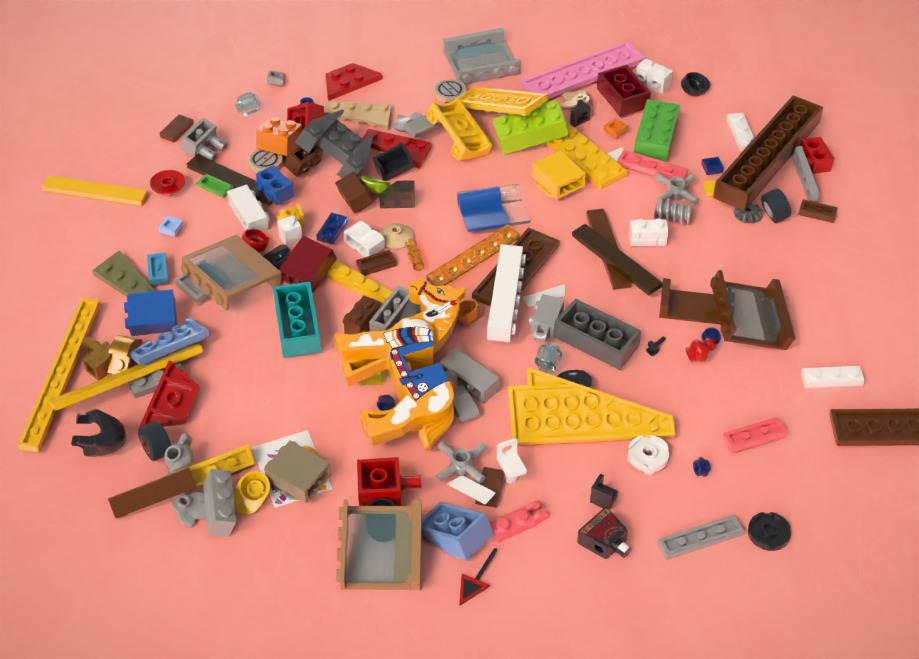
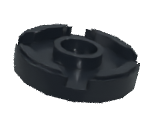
(769, 531)

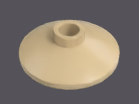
(396, 235)

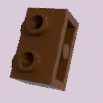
(300, 161)
(353, 192)
(358, 318)

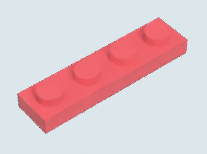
(650, 165)

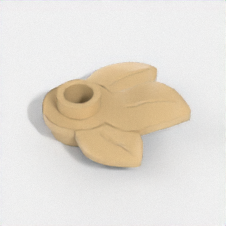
(572, 97)

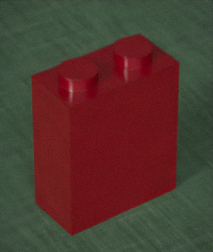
(307, 263)

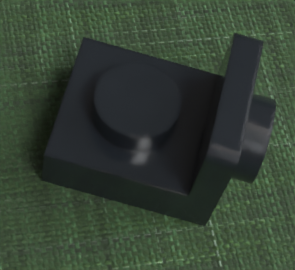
(580, 114)

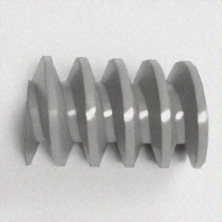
(673, 210)

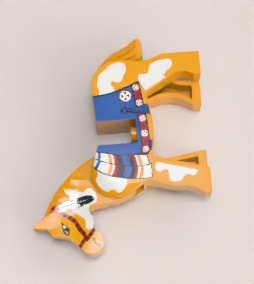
(408, 355)

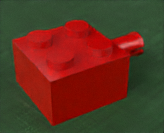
(382, 479)

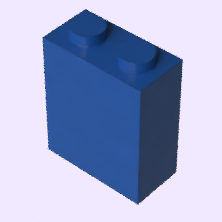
(150, 312)

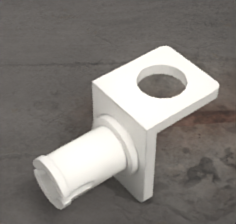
(510, 461)

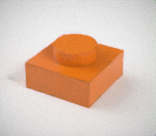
(615, 128)

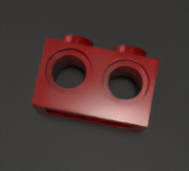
(817, 155)

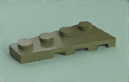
(121, 275)

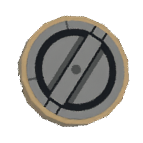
(449, 90)
(261, 159)

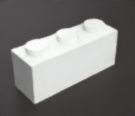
(248, 209)

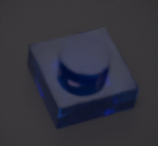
(712, 165)

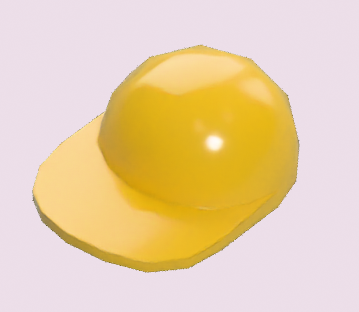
(251, 492)

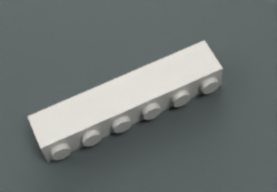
(505, 293)

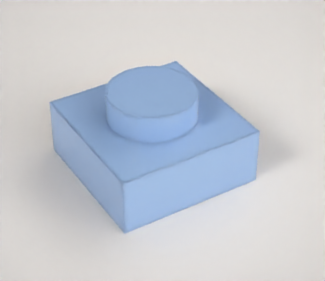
(171, 226)

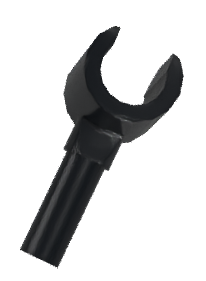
(653, 347)

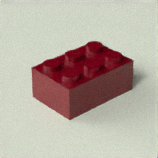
(623, 90)

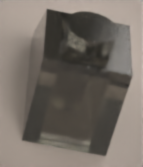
(399, 195)

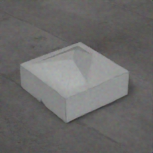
(275, 77)

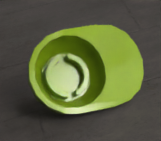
(375, 185)

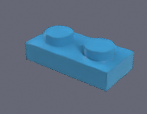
(157, 268)

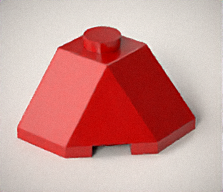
(305, 113)

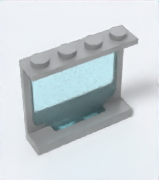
(480, 56)

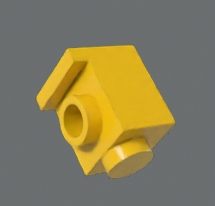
(296, 211)

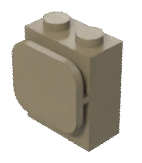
(297, 472)

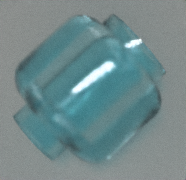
(247, 103)
(548, 357)

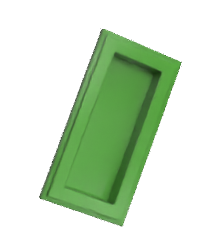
(214, 185)

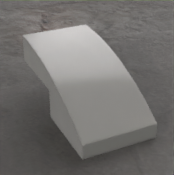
(464, 405)

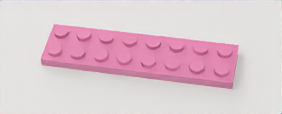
(582, 71)

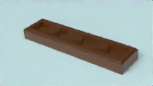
(152, 492)

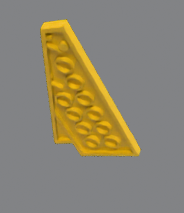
(566, 412)

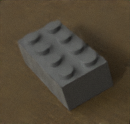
(597, 333)

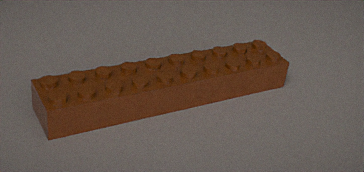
(767, 153)

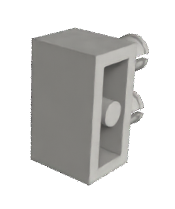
(201, 136)

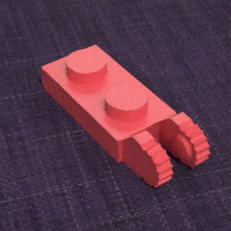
(518, 521)

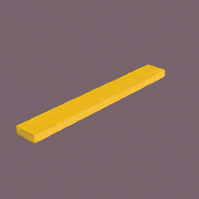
(123, 377)

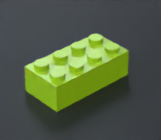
(539, 127)

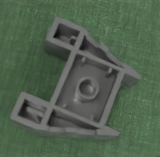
(338, 142)

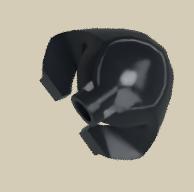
(111, 435)

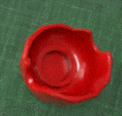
(256, 239)

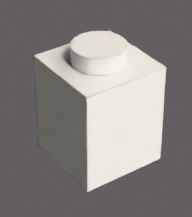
(289, 230)

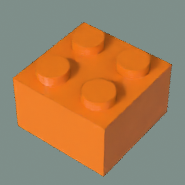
(278, 136)

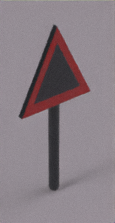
(471, 587)

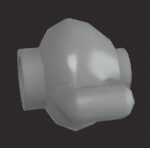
(179, 455)

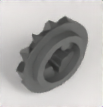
(746, 217)

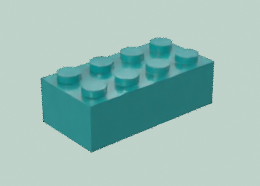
(296, 319)

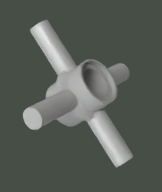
(677, 188)
(461, 462)

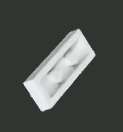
(740, 129)
(832, 376)

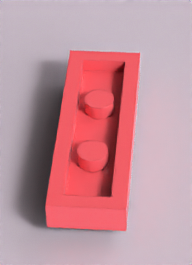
(754, 434)

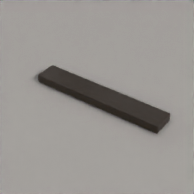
(203, 165)
(617, 259)

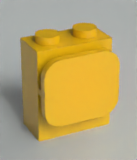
(558, 175)

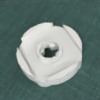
(646, 463)

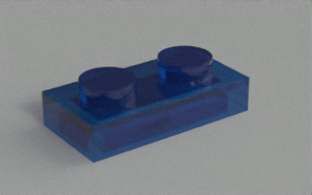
(332, 228)

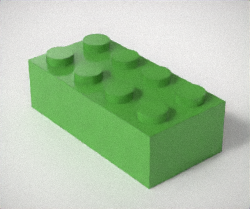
(657, 129)

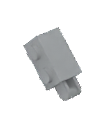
(546, 313)

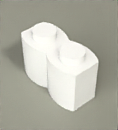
(364, 239)

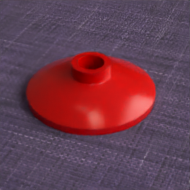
(167, 182)

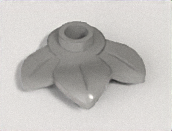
(401, 120)
(192, 509)

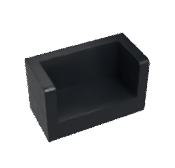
(393, 162)

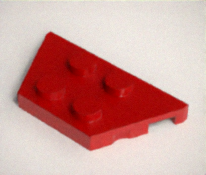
(349, 79)
(172, 398)

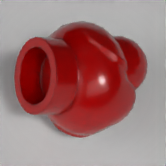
(699, 350)

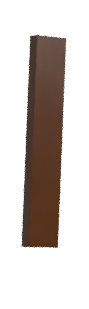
(599, 223)

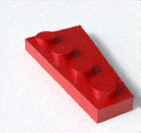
(383, 141)

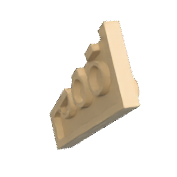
(367, 113)

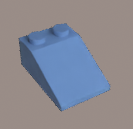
(456, 529)

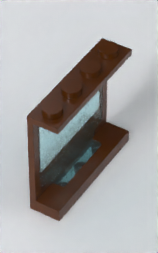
(753, 313)

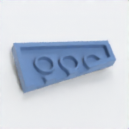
(166, 343)

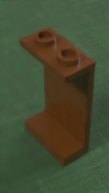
(687, 305)

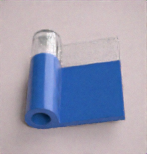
(492, 207)

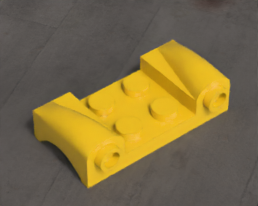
(467, 135)

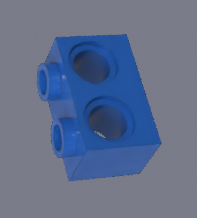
(274, 185)

